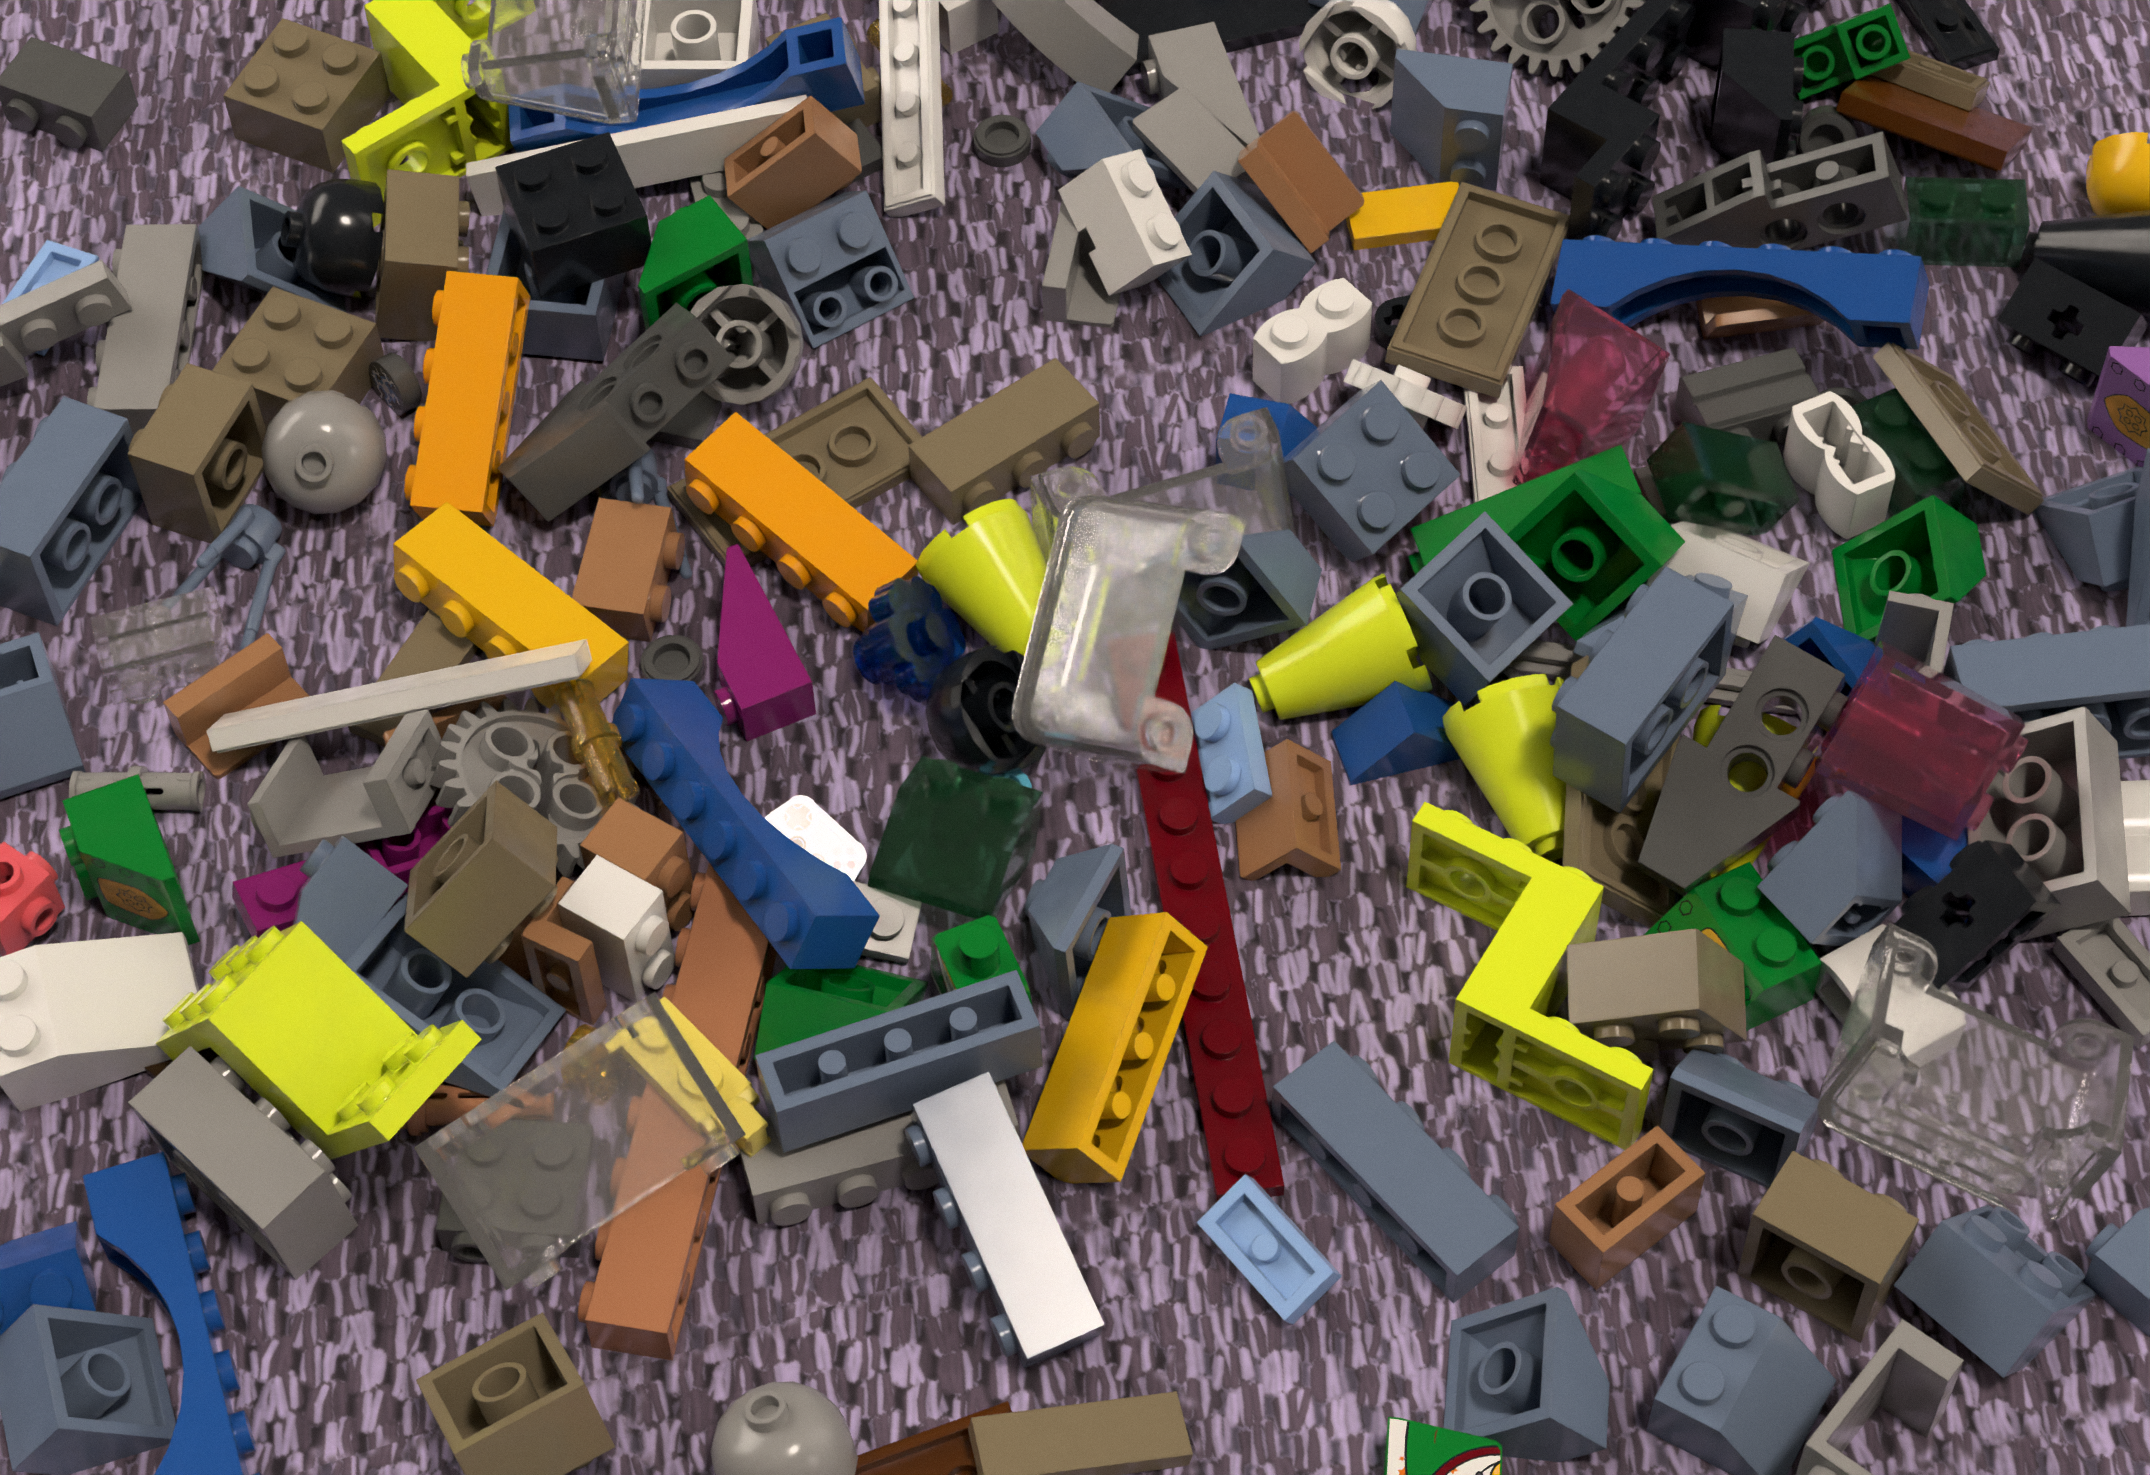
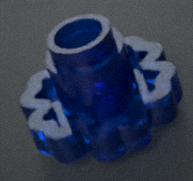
(909, 639)

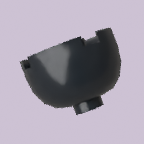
(335, 236)
(973, 713)

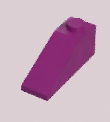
(756, 662)

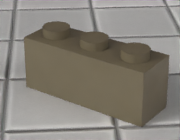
(1005, 441)

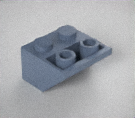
(831, 266)
(34, 720)
(1841, 872)
(1995, 1287)

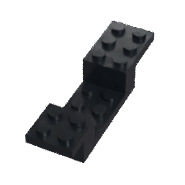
(1600, 126)

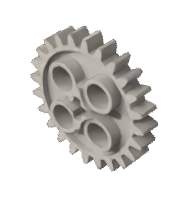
(1519, 29)
(505, 749)

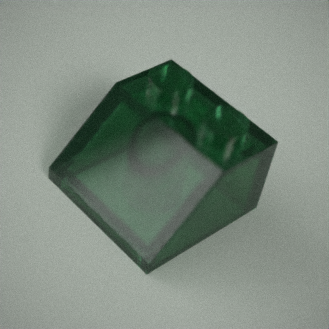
(957, 838)

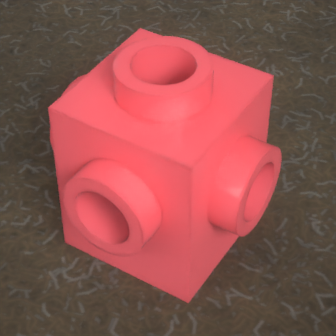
(26, 898)

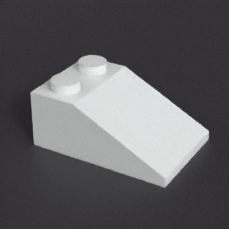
(87, 1012)

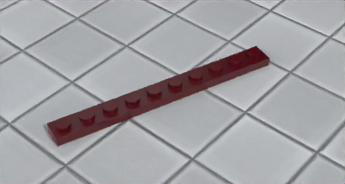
(1217, 1013)

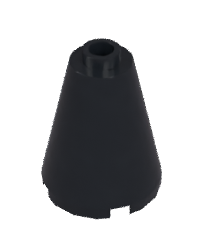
(2101, 252)

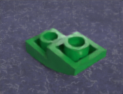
(1850, 49)

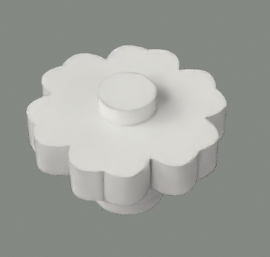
(1411, 392)

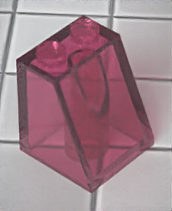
(1585, 389)
(1920, 743)

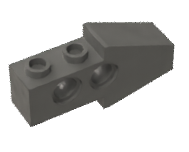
(1786, 201)
(609, 421)
(1700, 816)

